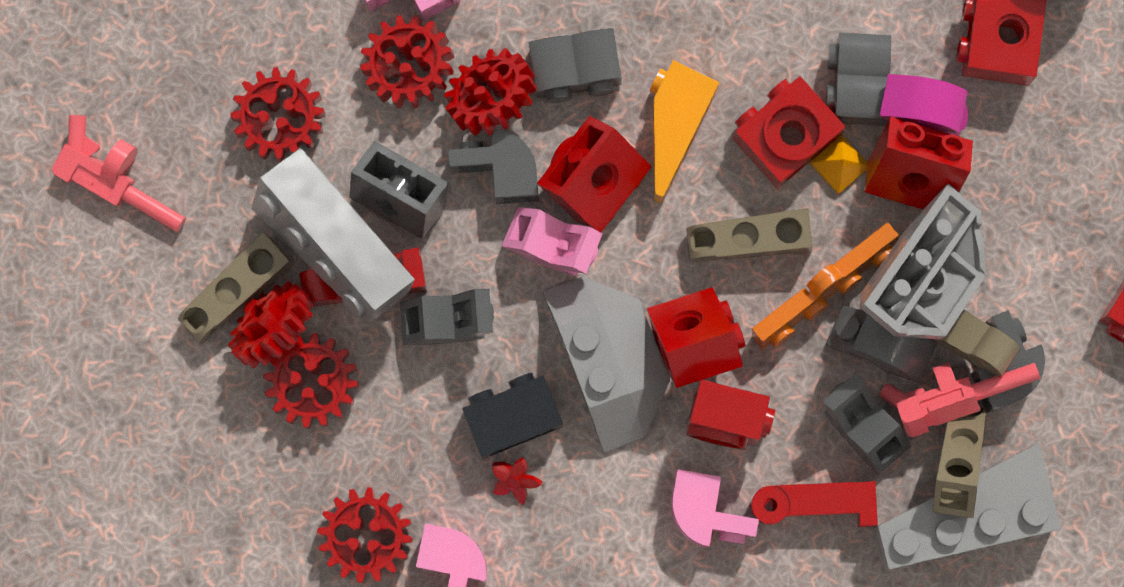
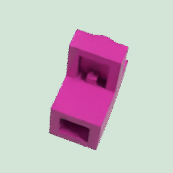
(925, 102)

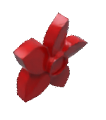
(514, 479)

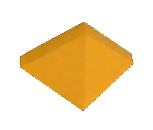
(839, 164)

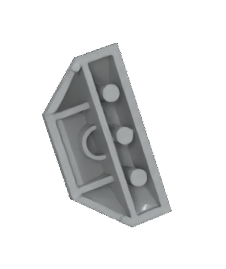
(929, 270)
(610, 358)

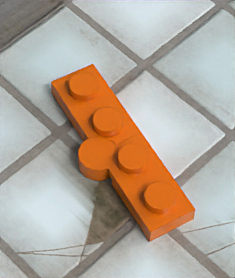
(836, 277)

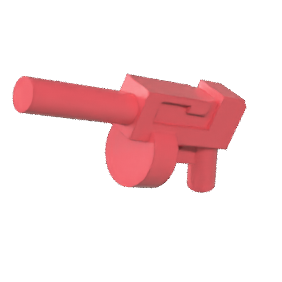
(108, 177)
(952, 397)

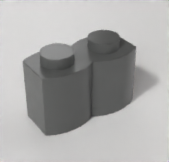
(575, 64)
(860, 77)

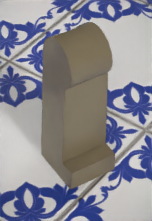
(751, 237)
(235, 287)
(980, 344)
(960, 466)

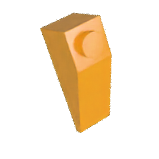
(677, 114)

